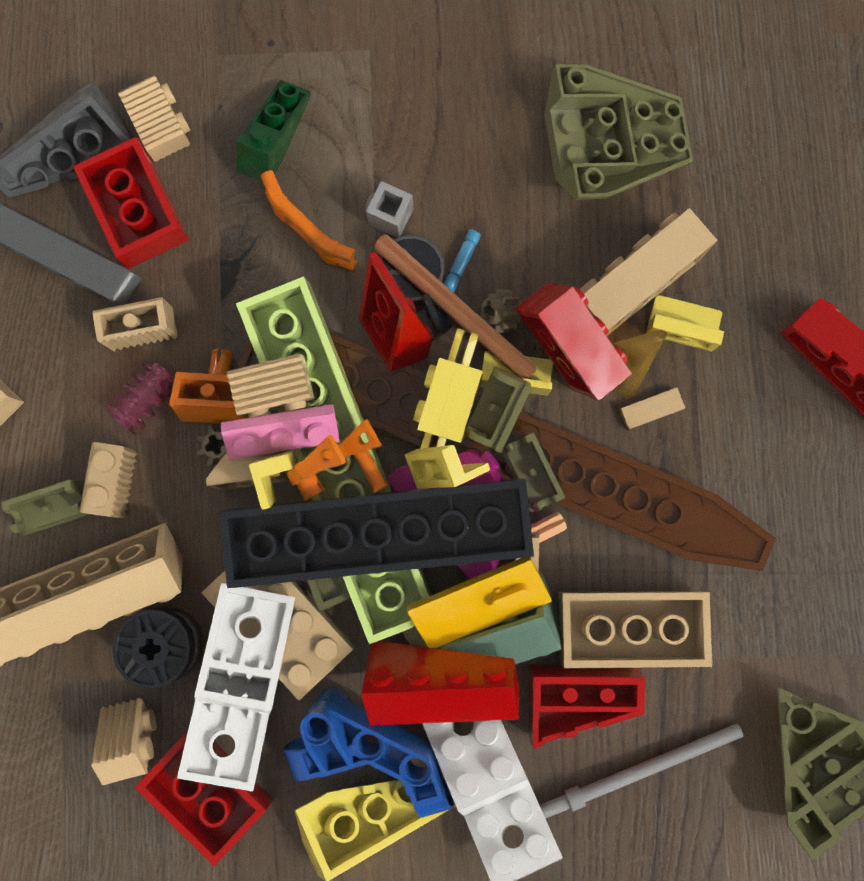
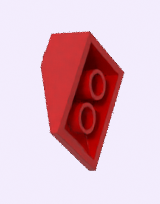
(392, 318)

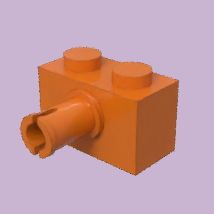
(205, 396)

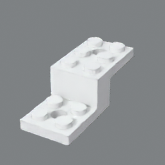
(236, 687)
(492, 796)

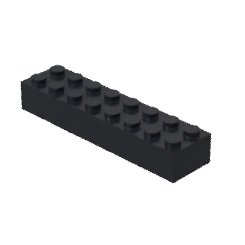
(376, 533)

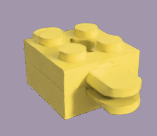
(450, 395)

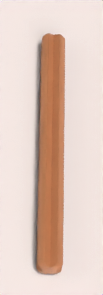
(454, 307)

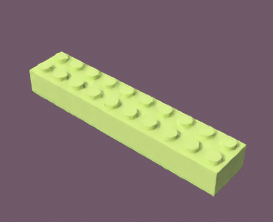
(291, 323)

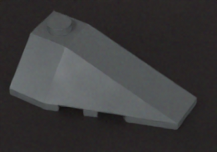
(65, 137)

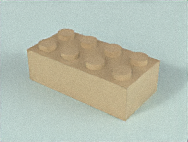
(648, 269)
(634, 629)
(312, 641)

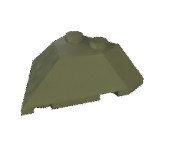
(820, 771)

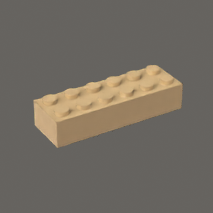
(89, 592)

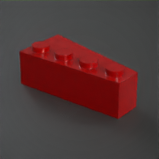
(832, 348)
(437, 686)

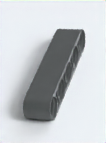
(66, 258)

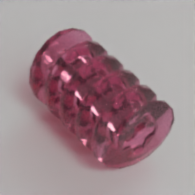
(142, 396)

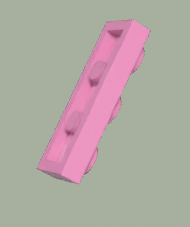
(279, 432)

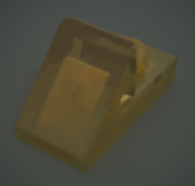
(641, 353)

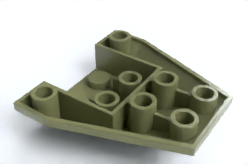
(611, 131)

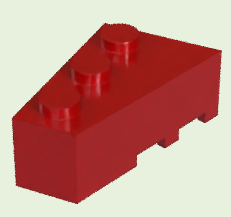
(581, 698)

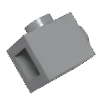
(389, 209)

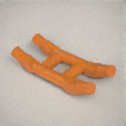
(329, 250)

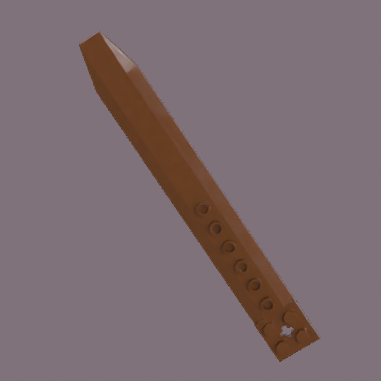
(591, 476)

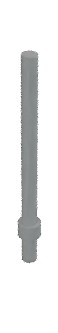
(576, 797)

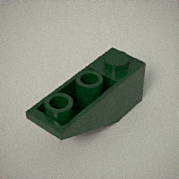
(271, 131)

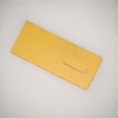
(479, 603)

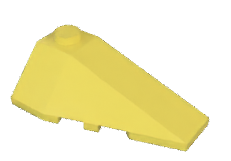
(355, 824)

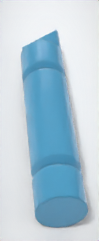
(462, 259)

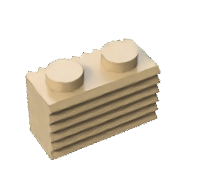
(154, 117)
(135, 324)
(271, 386)
(108, 480)
(123, 741)

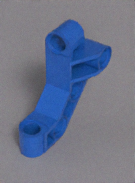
(335, 742)

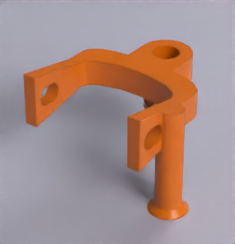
(304, 473)

